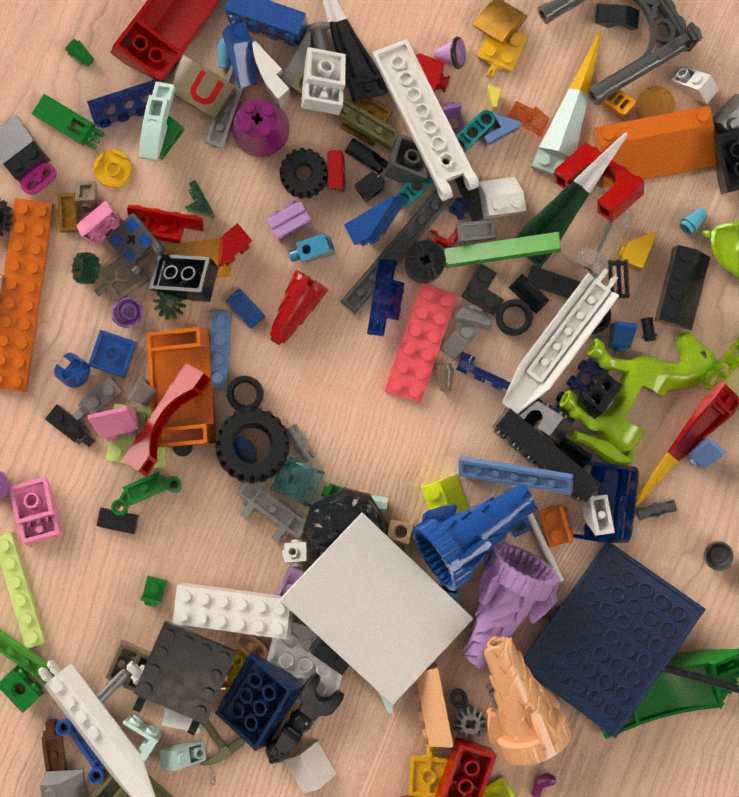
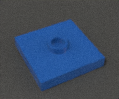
(112, 353)

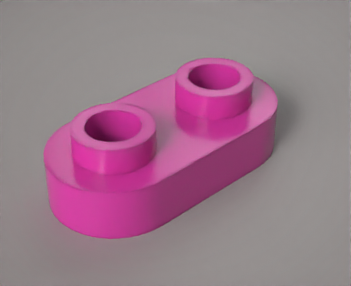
(37, 176)

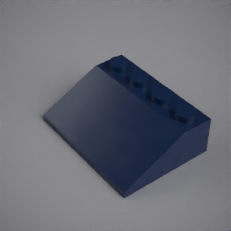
(259, 700)

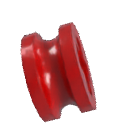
(443, 82)

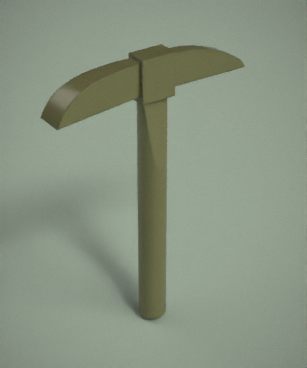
(224, 750)

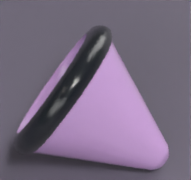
(452, 53)

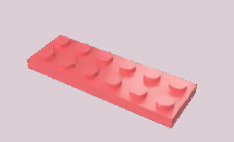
(421, 343)

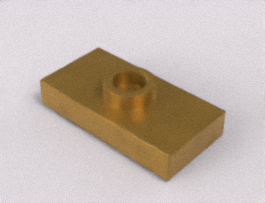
(67, 213)

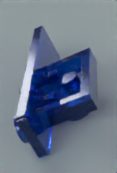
(386, 298)

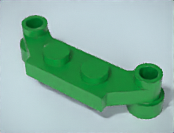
(143, 490)

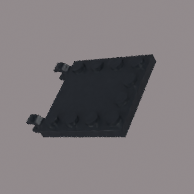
(184, 673)

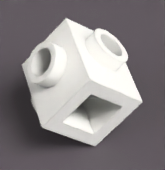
(297, 553)

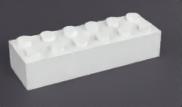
(232, 611)

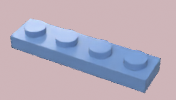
(220, 347)

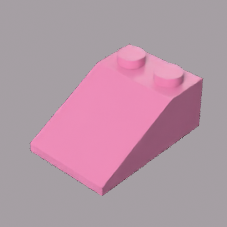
(116, 422)

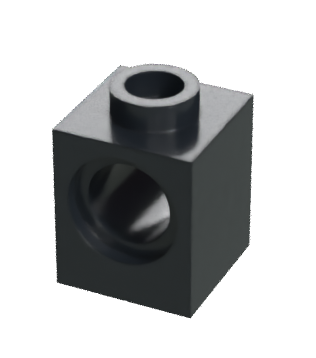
(370, 186)

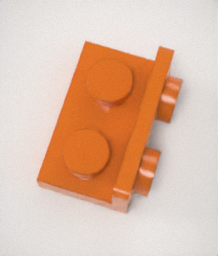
(556, 525)

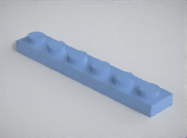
(516, 475)

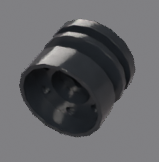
(432, 270)

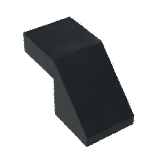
(614, 15)

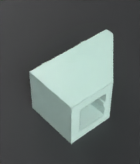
(182, 755)

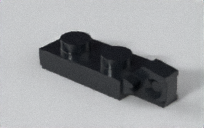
(69, 426)

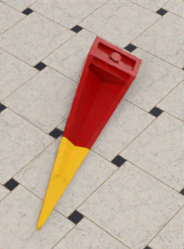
(706, 418)

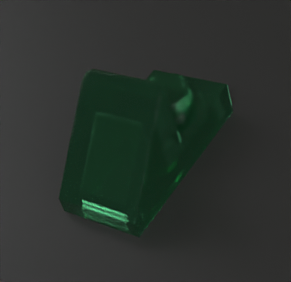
(200, 206)

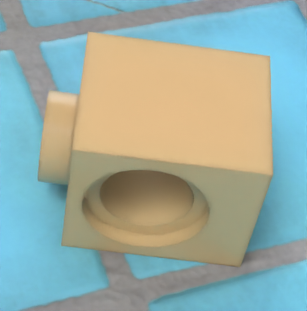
(393, 525)

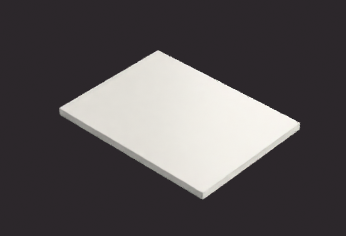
(376, 608)

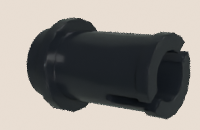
(648, 329)

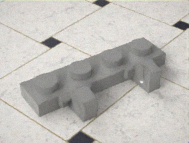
(260, 500)

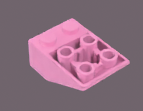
(99, 223)

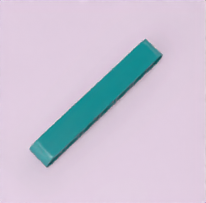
(466, 141)

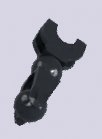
(302, 719)

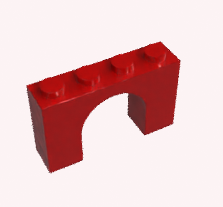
(619, 198)

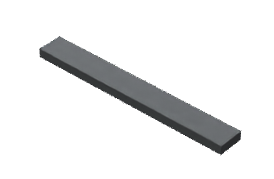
(396, 249)

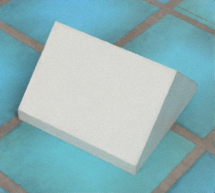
(310, 767)

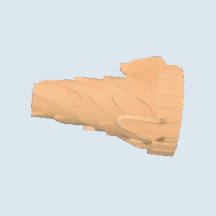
(528, 717)

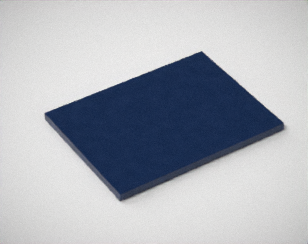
(612, 638)

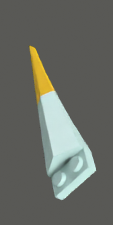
(564, 132)

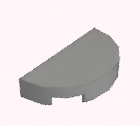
(473, 316)

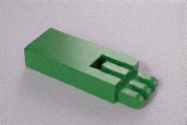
(61, 118)

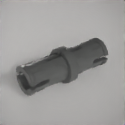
(656, 509)

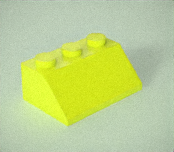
(445, 492)

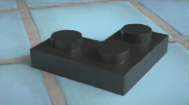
(478, 292)

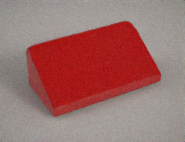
(336, 170)

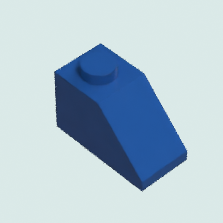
(621, 335)

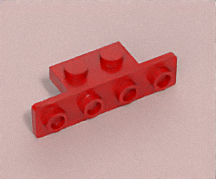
(165, 224)

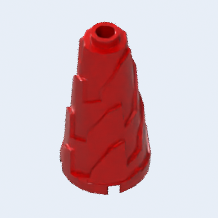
(299, 300)

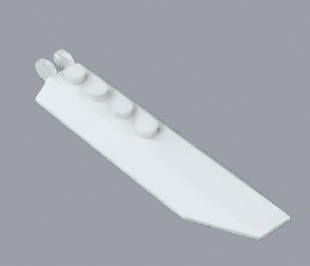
(560, 341)
(98, 728)

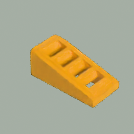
(616, 108)

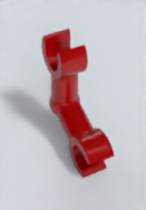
(443, 241)

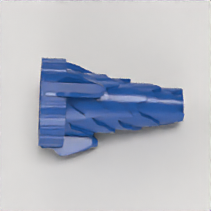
(459, 542)

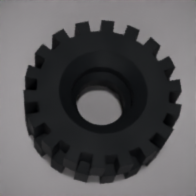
(307, 187)

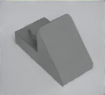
(459, 340)
(141, 392)

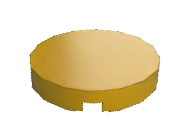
(113, 168)

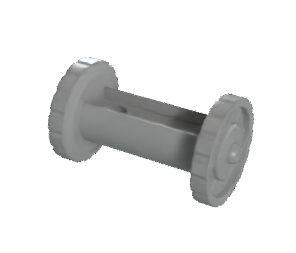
(318, 34)

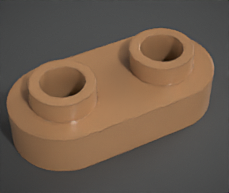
(250, 645)

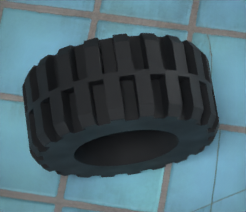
(252, 419)

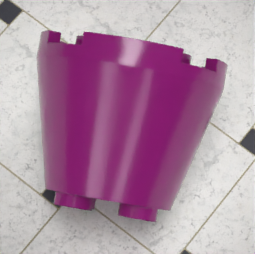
(257, 136)

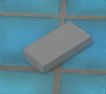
(476, 230)

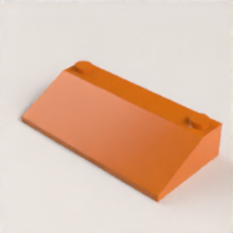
(661, 143)
(166, 356)

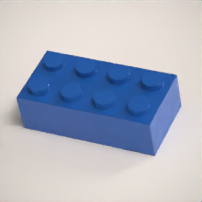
(268, 18)

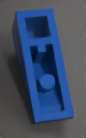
(241, 54)

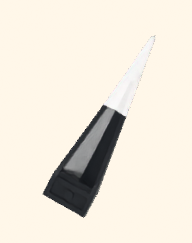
(361, 73)

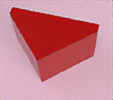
(432, 69)

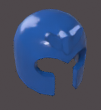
(76, 372)

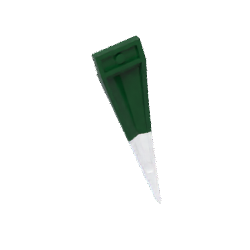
(564, 207)

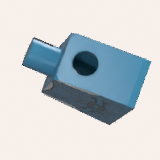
(320, 245)

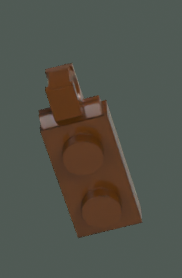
(53, 748)

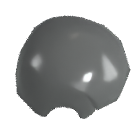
(718, 556)

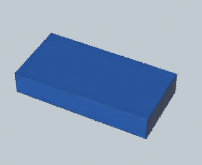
(245, 308)

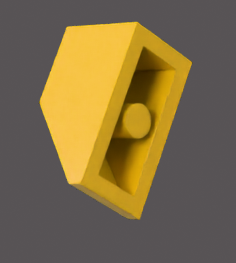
(637, 251)

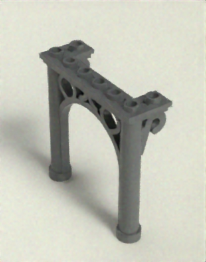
(685, 40)

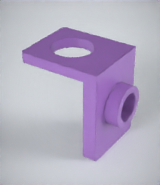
(452, 110)

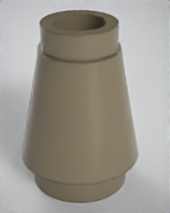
(445, 376)

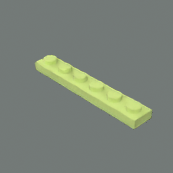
(20, 592)

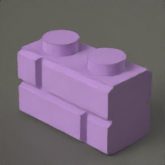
(289, 220)

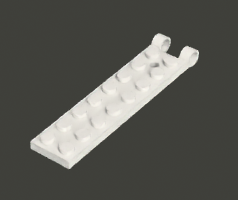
(424, 117)

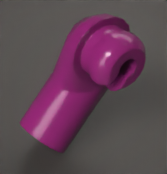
(542, 782)

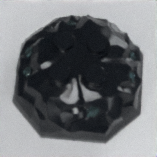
(334, 513)

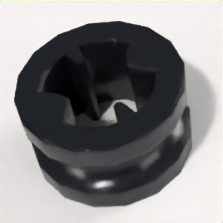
(457, 704)

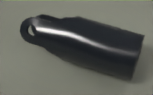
(365, 155)

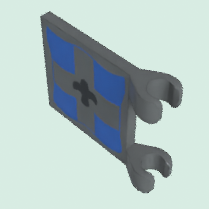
(132, 241)

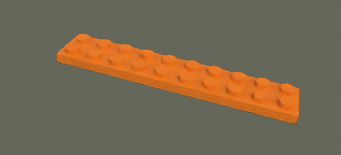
(22, 290)

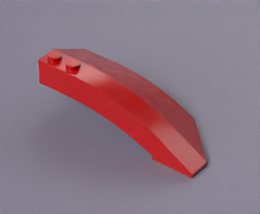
(161, 34)

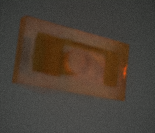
(531, 119)

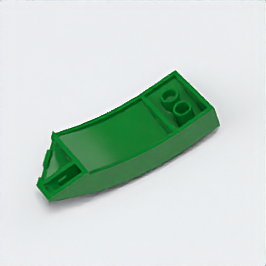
(680, 695)

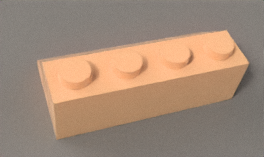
(433, 708)

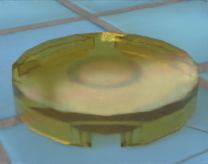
(654, 102)

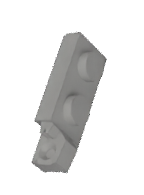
(98, 399)

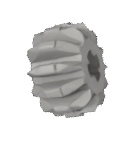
(472, 716)

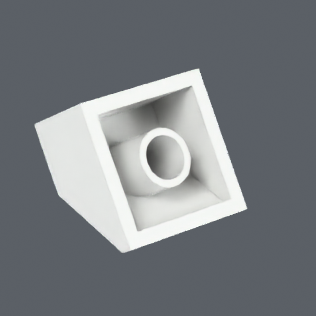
(501, 198)

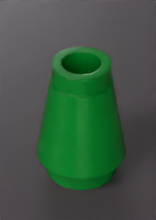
(79, 52)

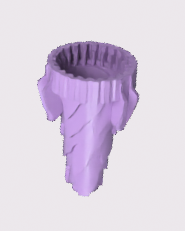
(509, 590)

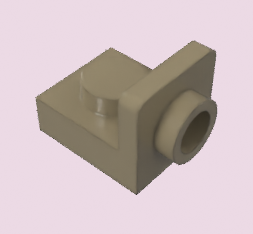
(86, 196)

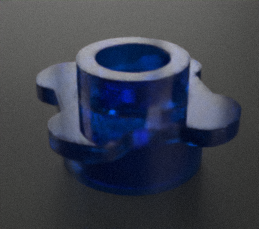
(453, 209)

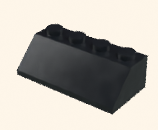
(682, 287)

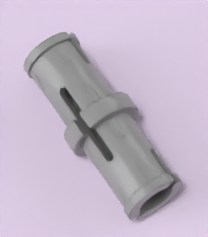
(300, 443)

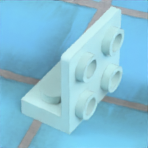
(151, 733)

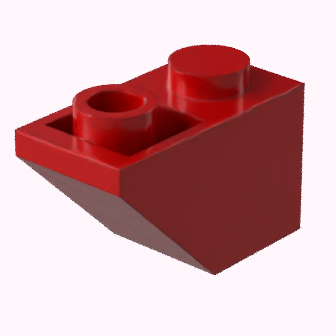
(231, 243)

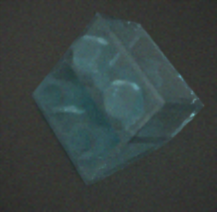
(297, 481)

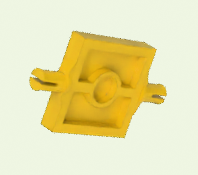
(502, 56)
(425, 773)

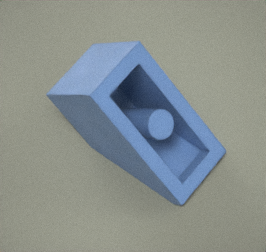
(705, 453)

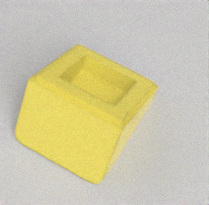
(493, 95)

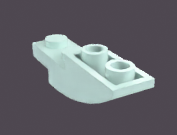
(154, 121)

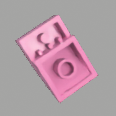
(35, 511)

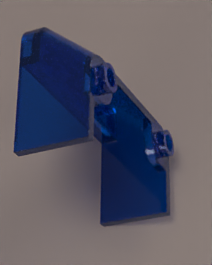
(621, 486)

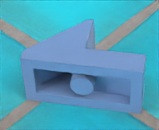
(505, 127)

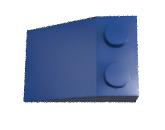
(375, 222)

